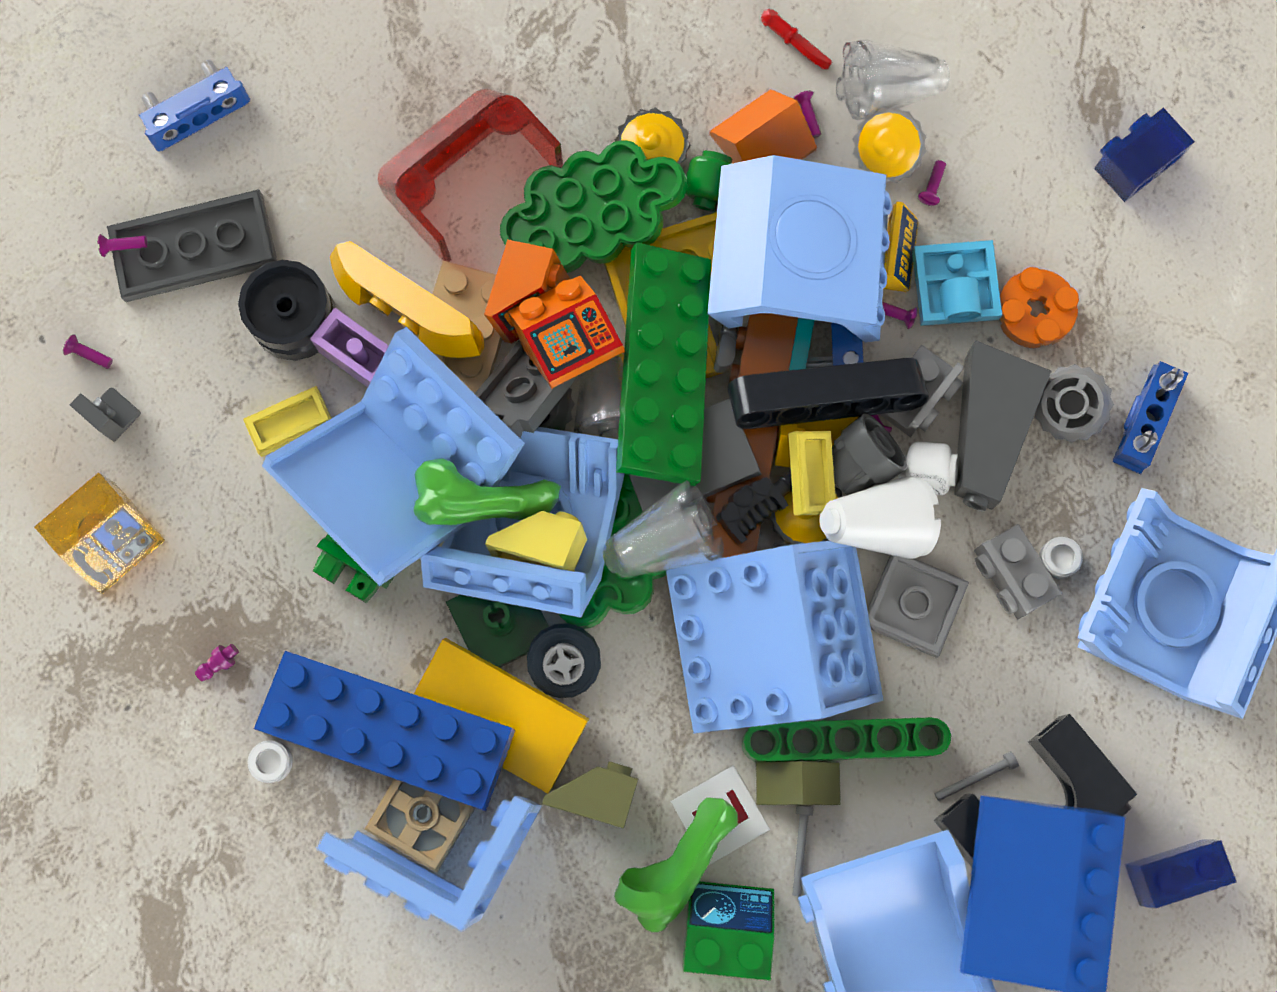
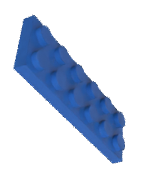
(385, 730)

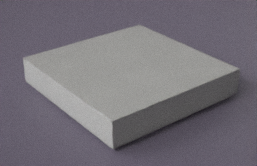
(916, 604)

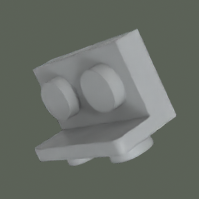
(940, 382)
(1016, 572)

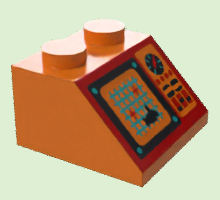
(522, 274)
(565, 331)

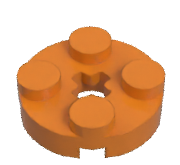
(1058, 300)

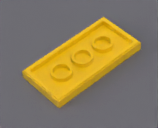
(542, 725)

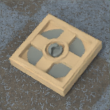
(419, 823)

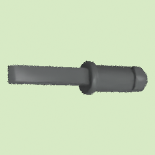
(725, 349)

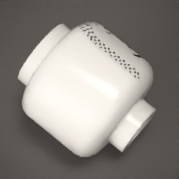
(932, 463)

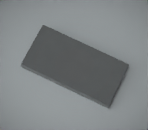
(193, 245)

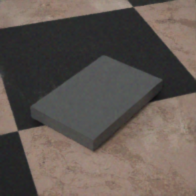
(725, 459)

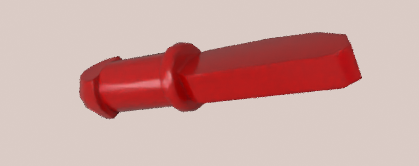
(790, 36)

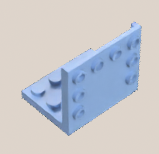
(362, 463)
(774, 636)
(425, 890)

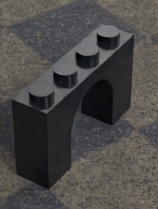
(1077, 762)

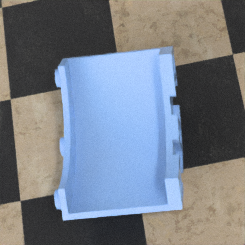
(894, 919)

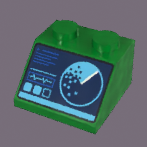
(729, 931)

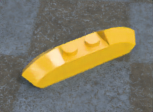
(374, 282)

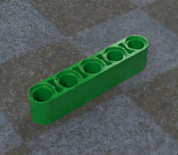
(865, 734)

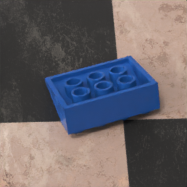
(1042, 895)

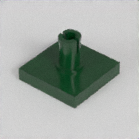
(496, 629)

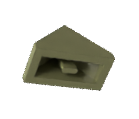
(797, 783)

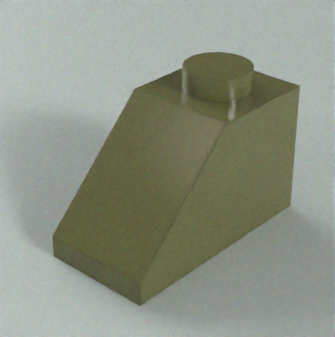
(597, 794)

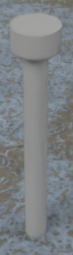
(1009, 761)
(804, 811)

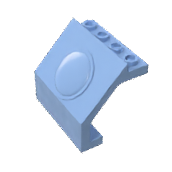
(800, 244)
(588, 490)
(1184, 609)

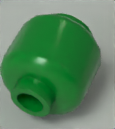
(704, 179)

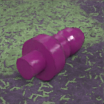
(221, 659)

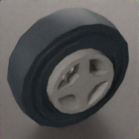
(567, 675)

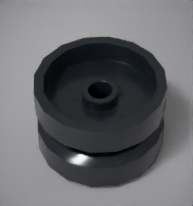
(284, 308)

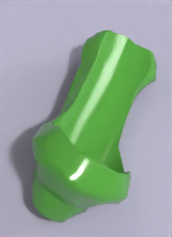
(455, 500)
(664, 888)

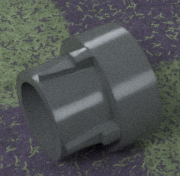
(865, 456)

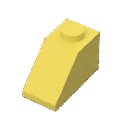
(541, 540)

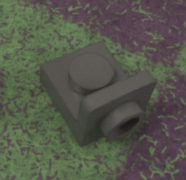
(108, 414)

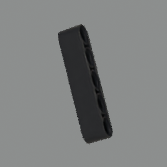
(827, 393)

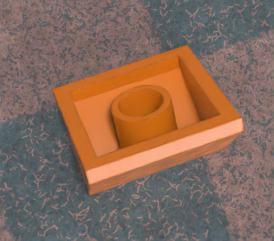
(765, 128)

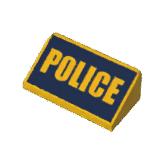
(902, 238)

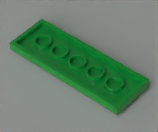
(664, 365)

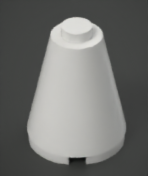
(886, 518)

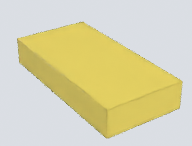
(286, 420)
(811, 471)

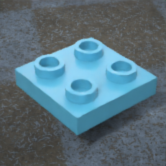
(956, 283)

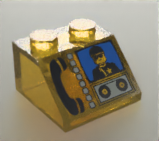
(99, 533)

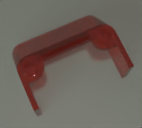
(410, 175)

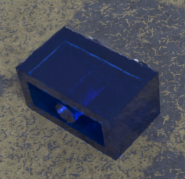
(1143, 154)
(1180, 873)

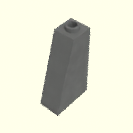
(995, 417)

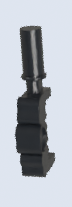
(753, 504)

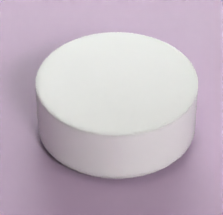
(1061, 557)
(270, 761)

